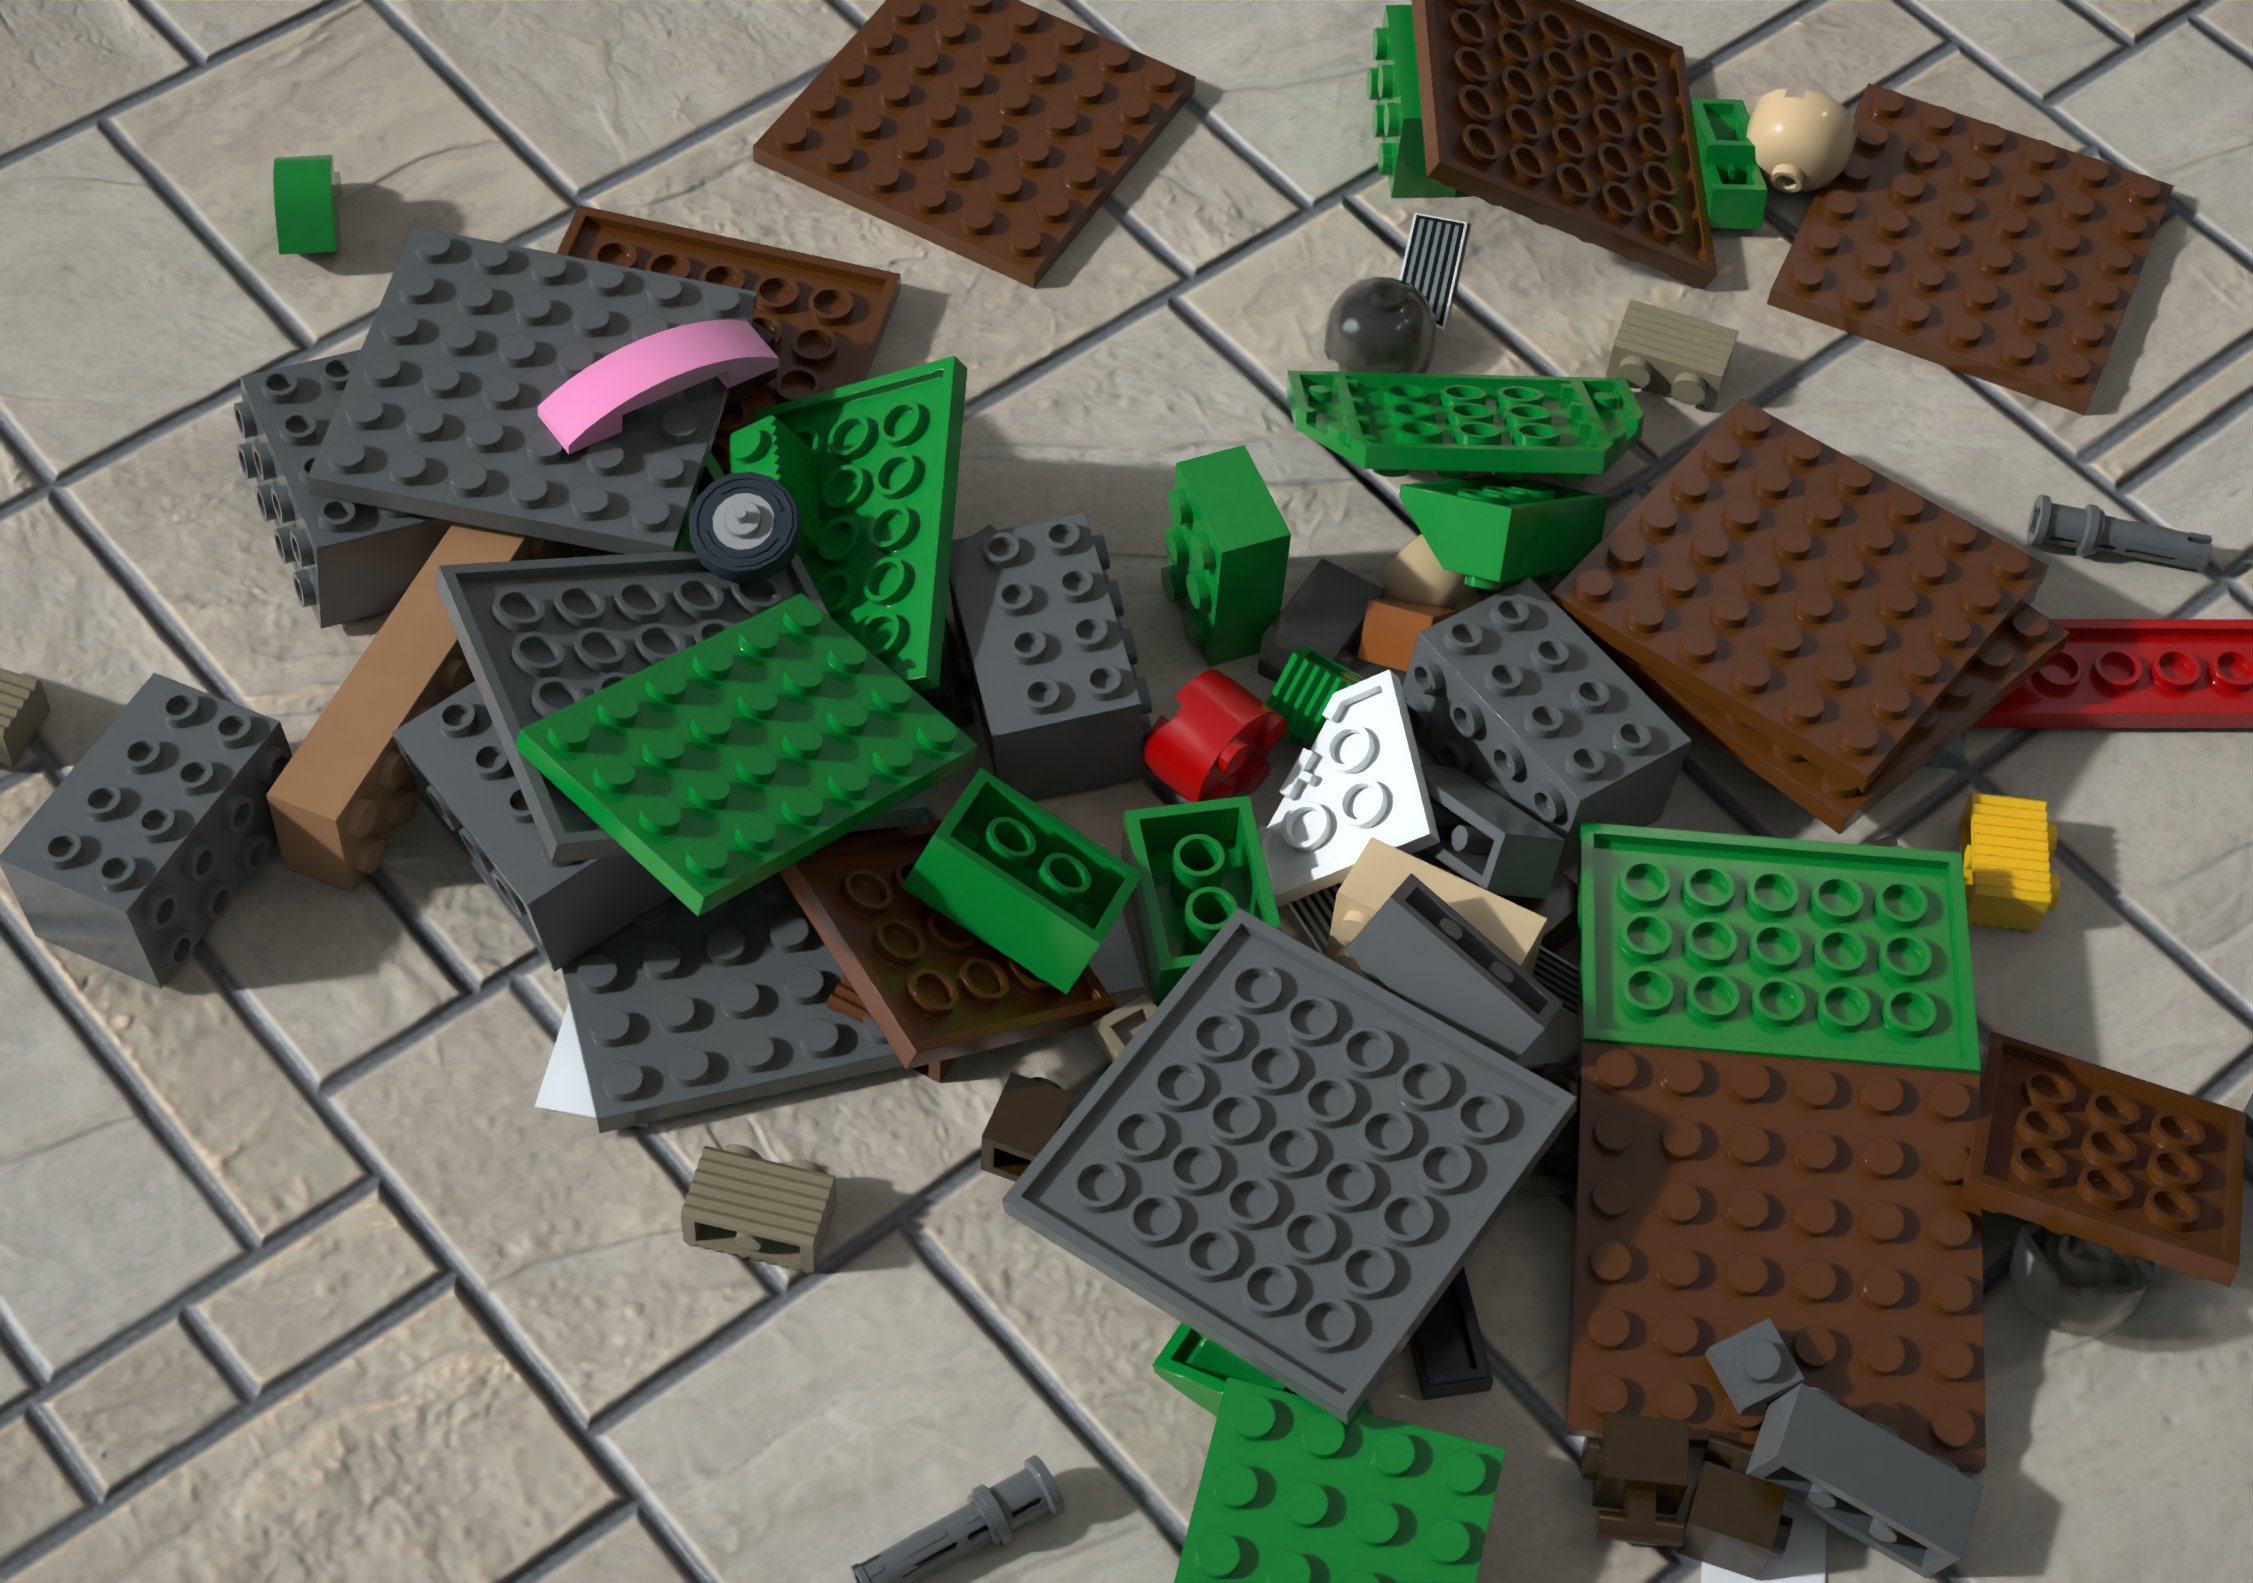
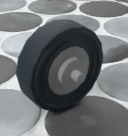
(745, 527)

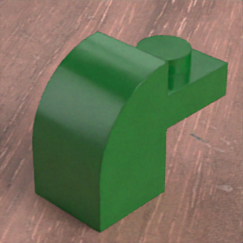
(306, 204)

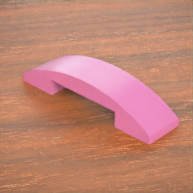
(650, 369)

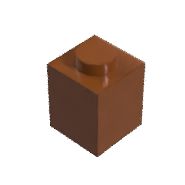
(1393, 628)

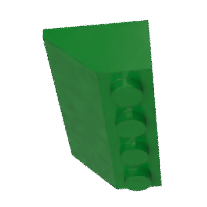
(1506, 527)

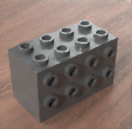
(345, 553)
(1049, 657)
(1542, 716)
(480, 806)
(151, 831)

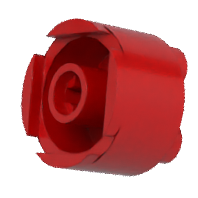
(1214, 740)

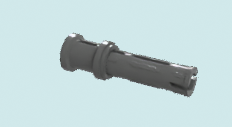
(2093, 531)
(988, 1517)

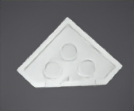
(1349, 787)

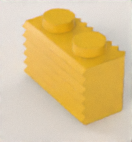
(2006, 861)

